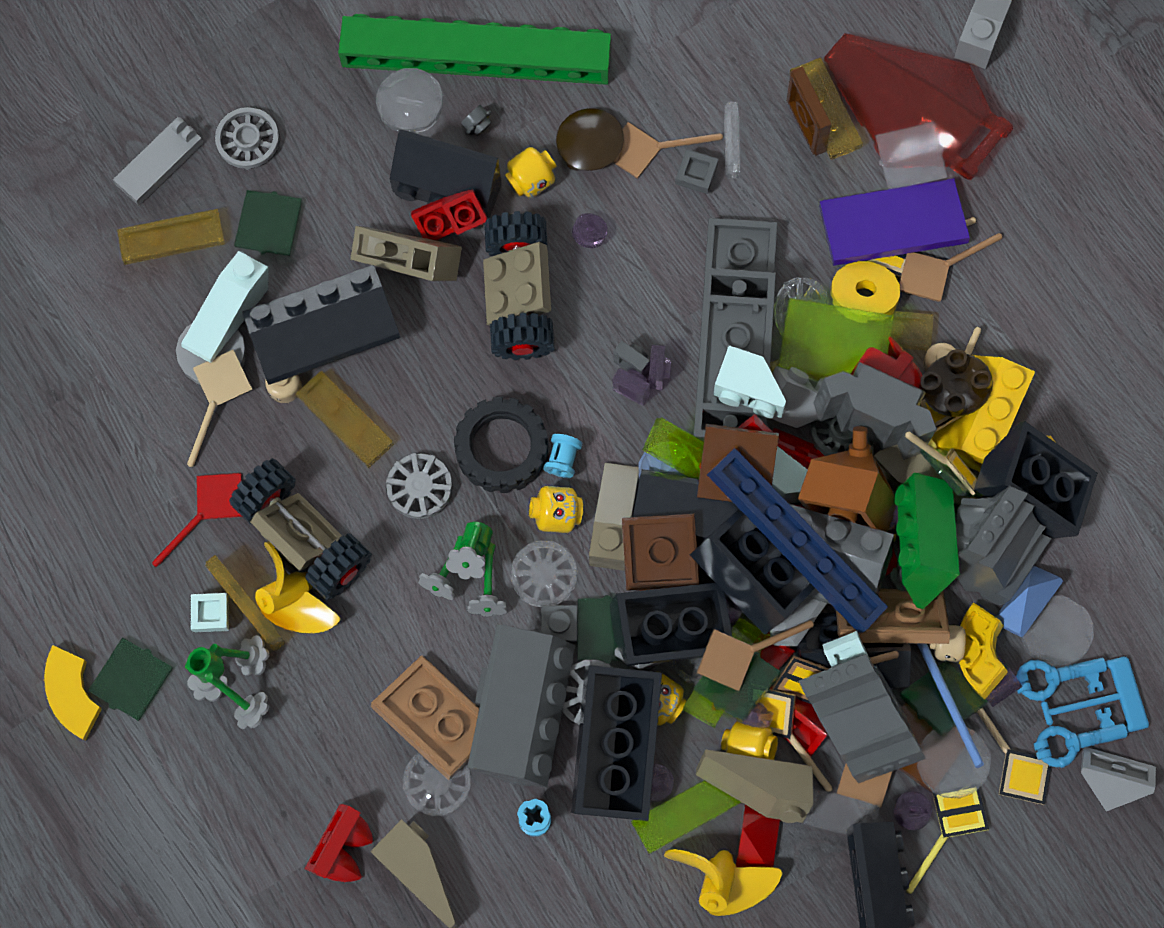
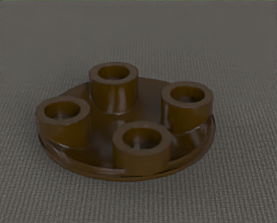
(590, 139)
(957, 384)

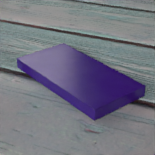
(894, 222)

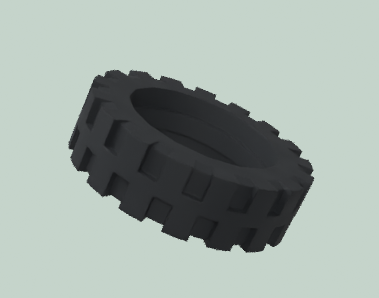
(501, 409)

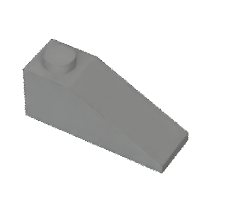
(982, 31)

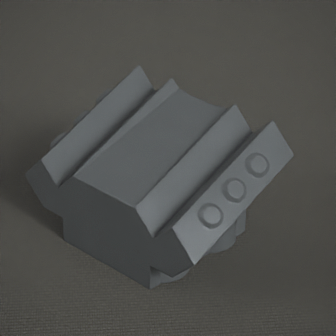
(879, 404)
(997, 544)
(863, 718)

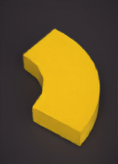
(980, 659)
(67, 694)

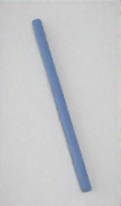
(953, 710)

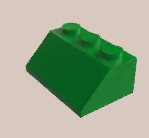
(926, 537)

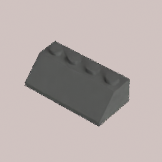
(859, 546)
(521, 706)

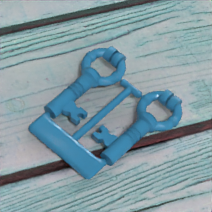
(1126, 692)

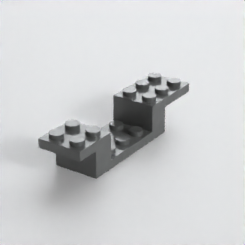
(734, 310)

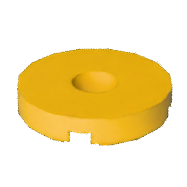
(868, 276)

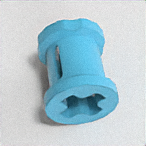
(562, 455)
(532, 806)

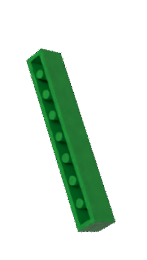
(475, 49)

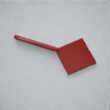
(212, 503)

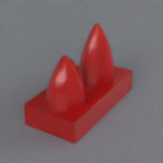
(328, 857)

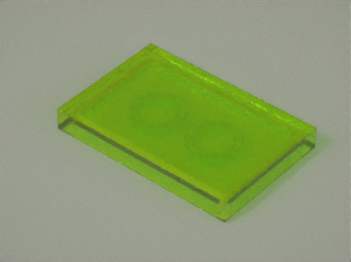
(830, 337)

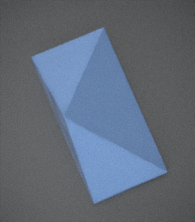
(1028, 601)

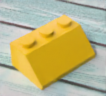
(982, 430)

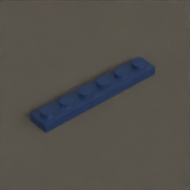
(797, 541)

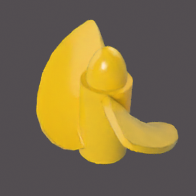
(290, 603)
(729, 887)

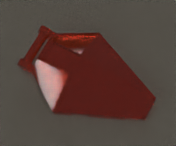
(907, 88)

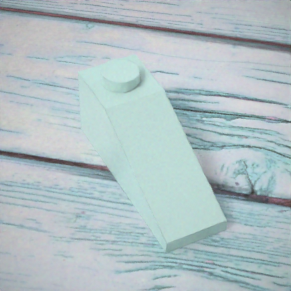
(235, 290)

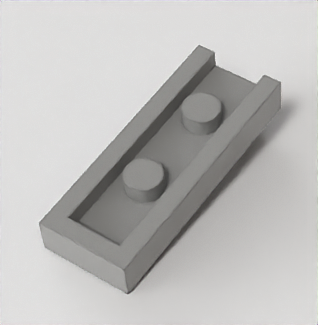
(158, 161)

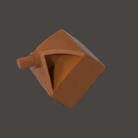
(850, 486)

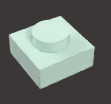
(209, 612)
(844, 649)

